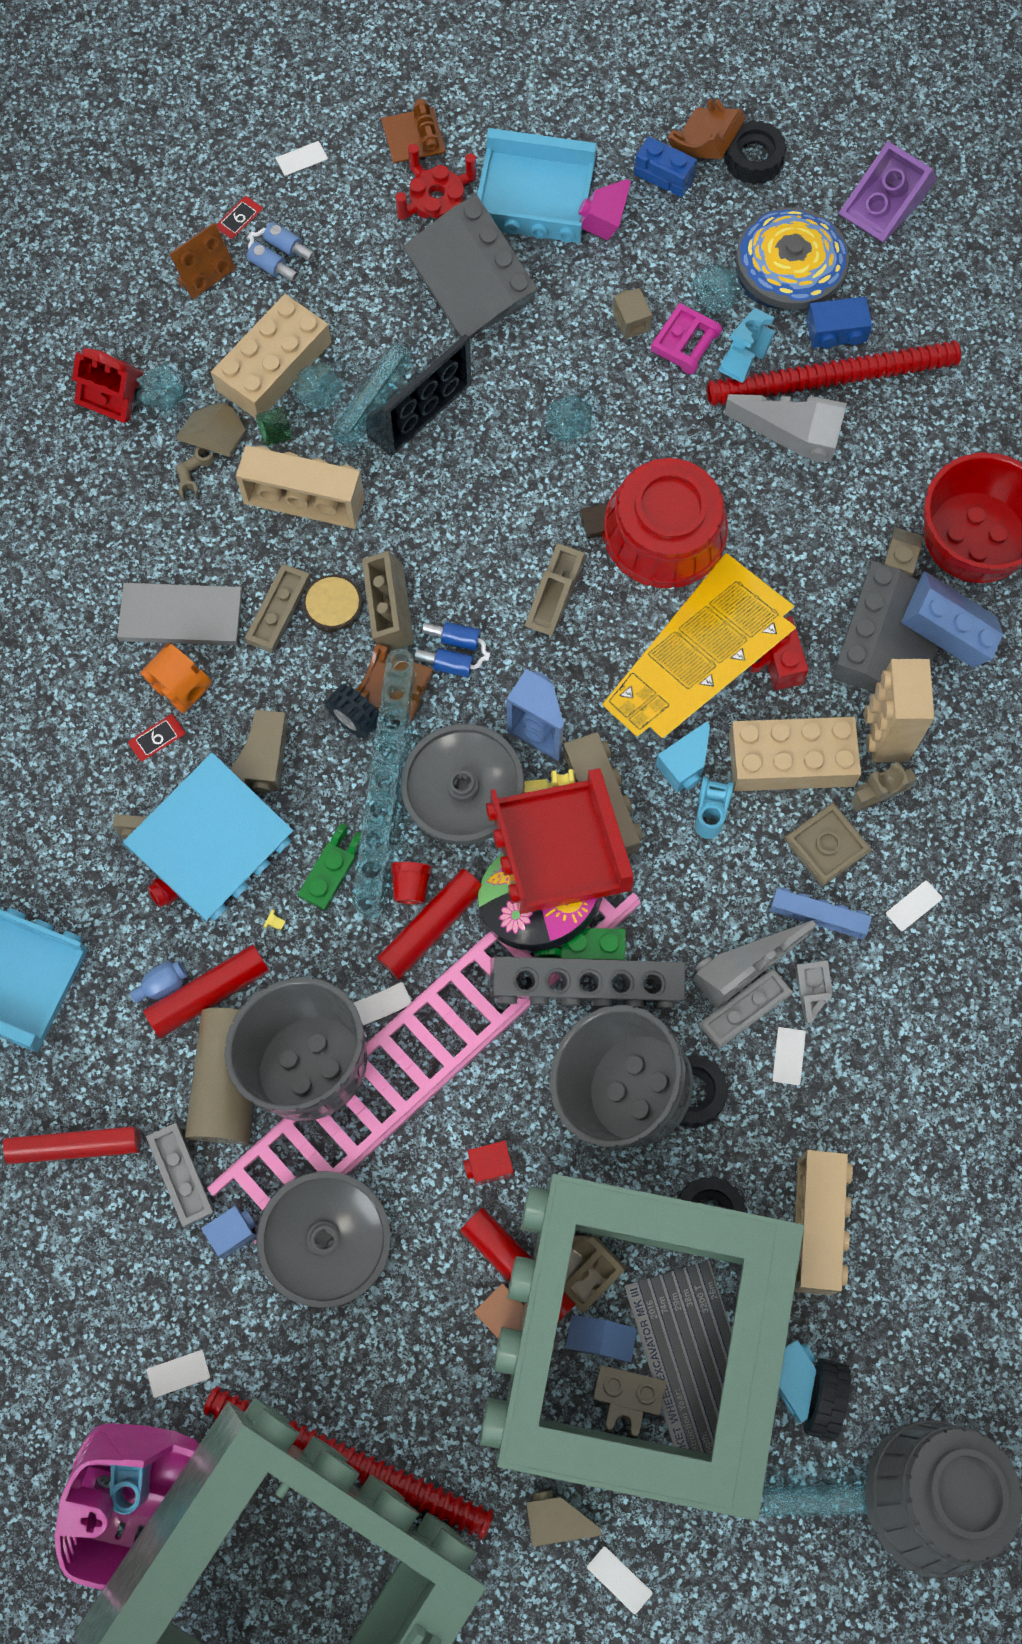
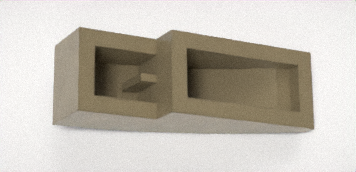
(555, 589)

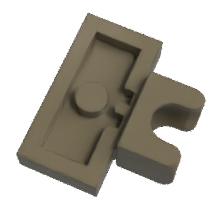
(883, 786)
(628, 1397)

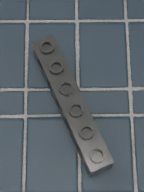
(667, 975)

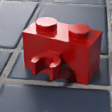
(784, 662)

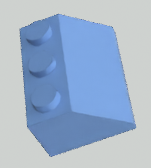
(953, 621)
(535, 714)

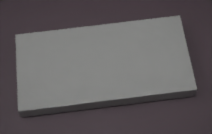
(180, 614)

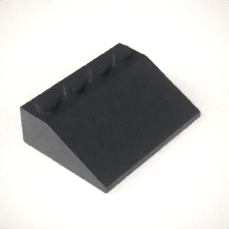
(421, 398)

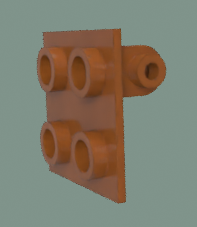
(413, 127)
(202, 261)

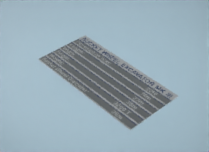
(687, 1346)

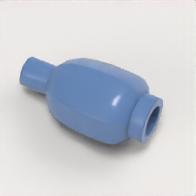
(160, 981)

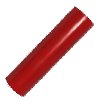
(430, 924)
(206, 991)
(71, 1145)
(500, 1249)

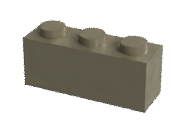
(387, 601)

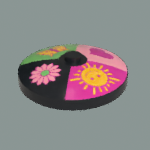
(530, 930)

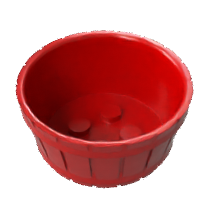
(976, 517)
(666, 524)

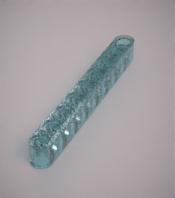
(386, 797)

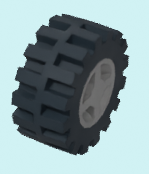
(352, 711)

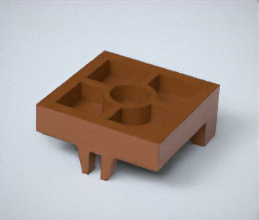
(708, 131)
(373, 681)

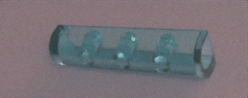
(372, 395)
(813, 1500)

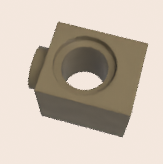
(632, 313)

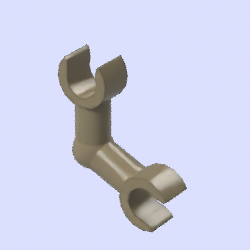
(184, 469)

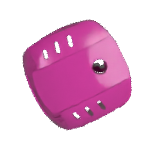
(86, 1519)

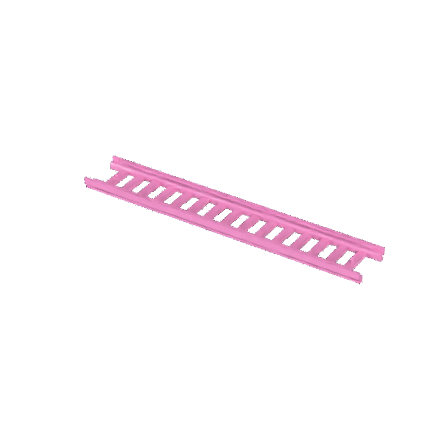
(427, 1086)

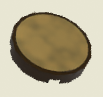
(332, 603)

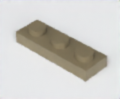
(277, 608)

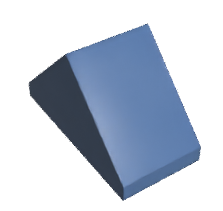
(601, 1338)

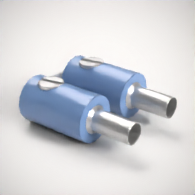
(282, 240)

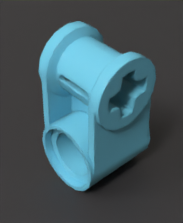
(713, 802)
(132, 1477)

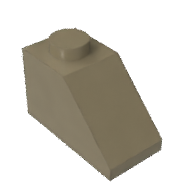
(903, 550)
(557, 1520)

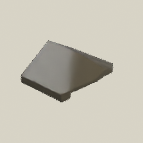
(214, 429)
(590, 1270)

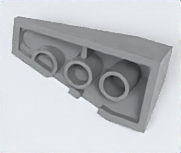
(802, 427)
(736, 968)

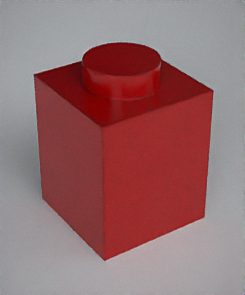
(488, 1163)

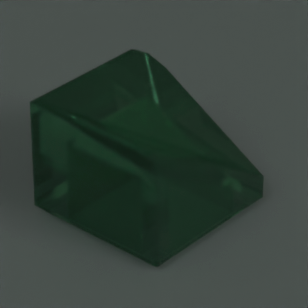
(274, 426)

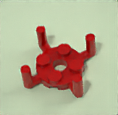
(433, 180)

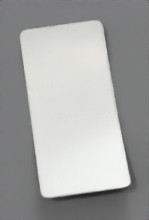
(383, 1003)
(619, 1580)

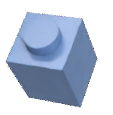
(230, 1231)

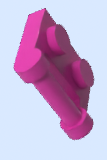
(678, 333)

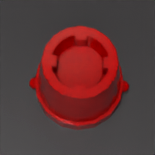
(410, 882)

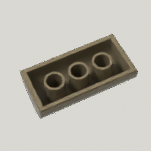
(215, 1105)

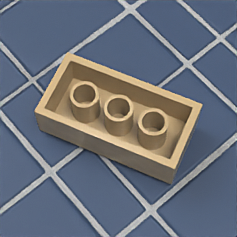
(271, 356)
(300, 486)
(899, 710)
(794, 754)
(822, 1210)

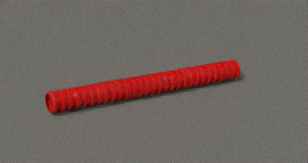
(835, 372)
(413, 1490)

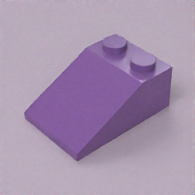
(888, 192)

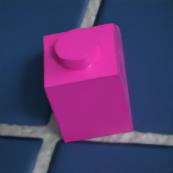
(604, 209)

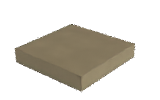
(827, 844)

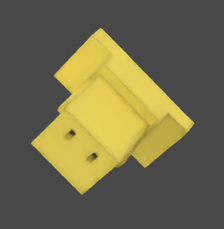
(274, 921)

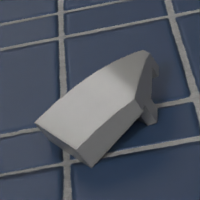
(813, 987)

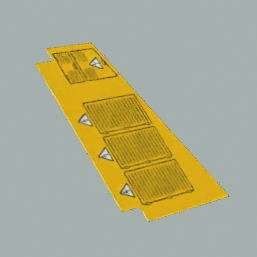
(701, 650)

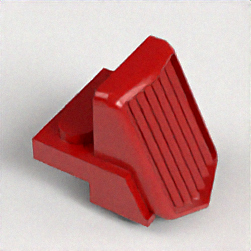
(105, 383)

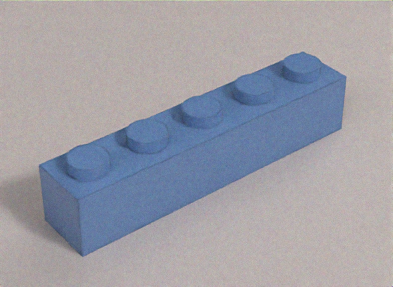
(821, 912)

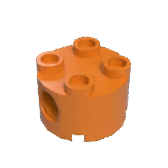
(176, 677)

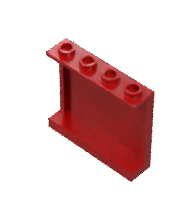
(560, 844)

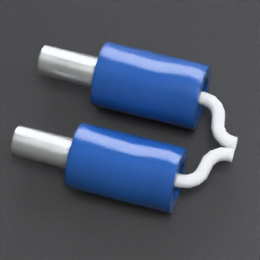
(450, 661)

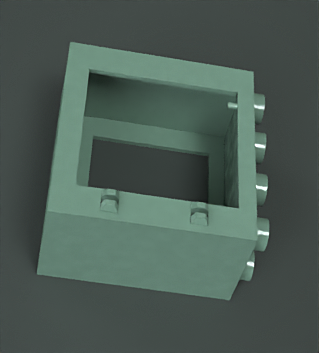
(735, 1472)
(420, 1603)

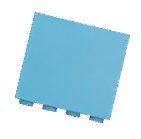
(536, 183)
(209, 838)
(34, 976)

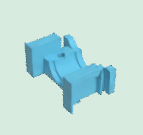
(749, 340)

